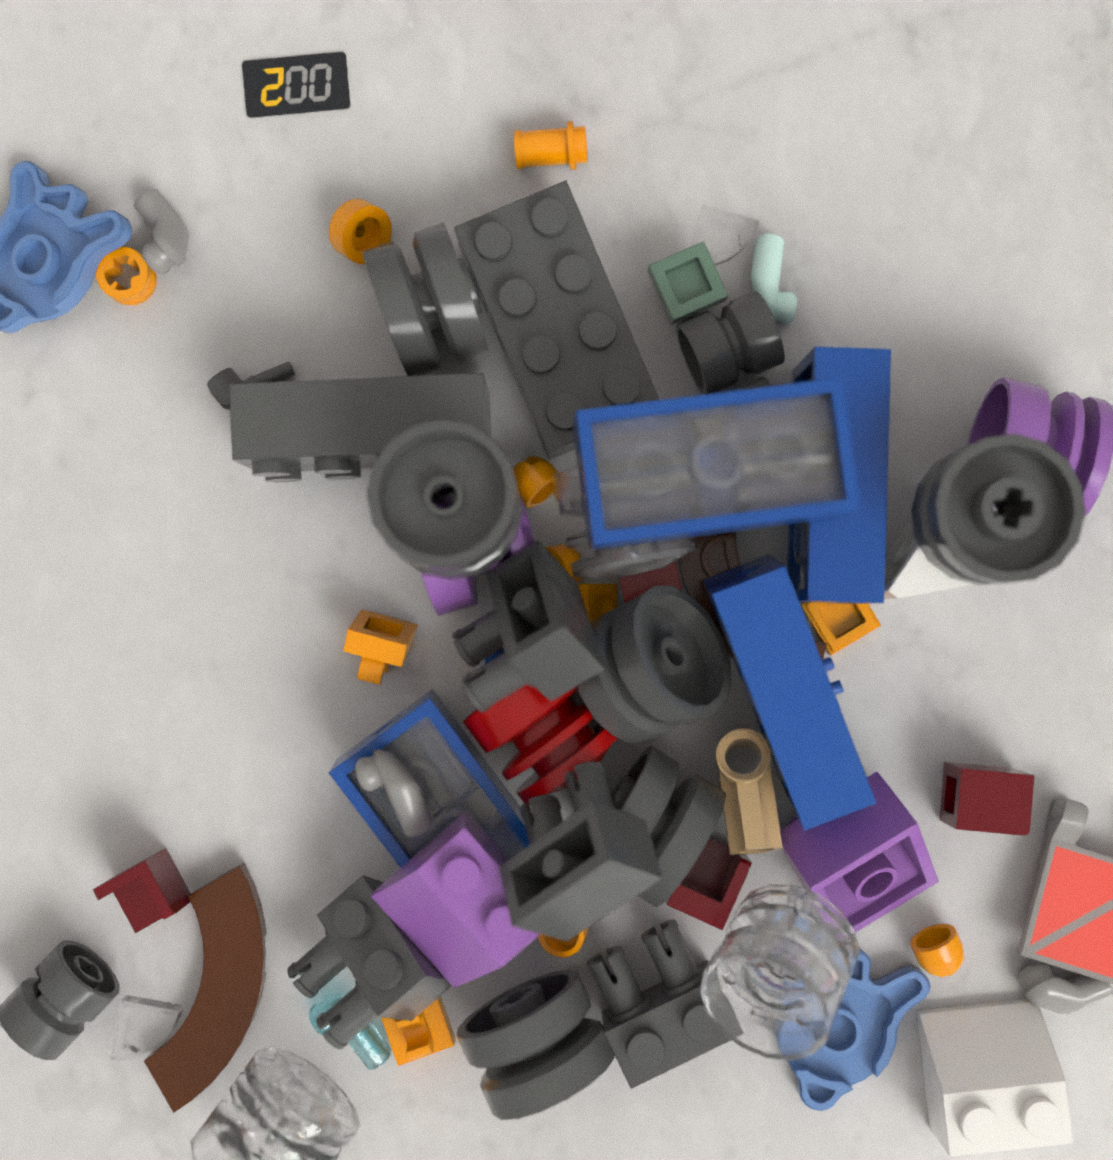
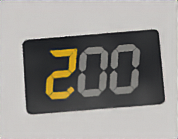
(296, 84)

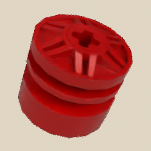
(546, 733)

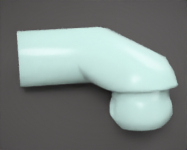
(766, 277)

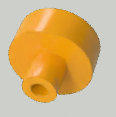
(358, 227)

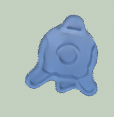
(50, 248)
(861, 1034)

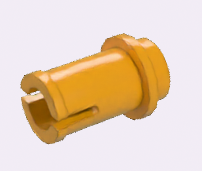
(551, 147)

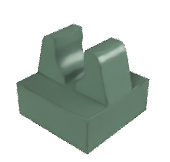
(687, 283)

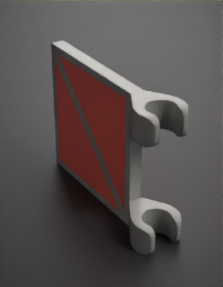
(1071, 900)

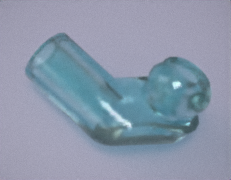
(367, 1044)

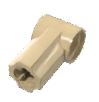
(750, 798)

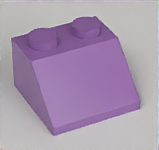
(864, 859)
(455, 903)

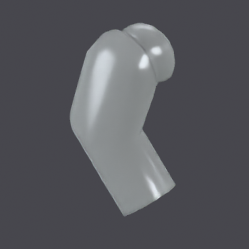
(168, 232)
(401, 788)
(1061, 994)

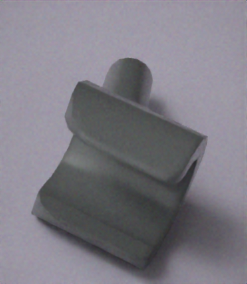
(220, 382)

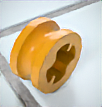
(141, 285)

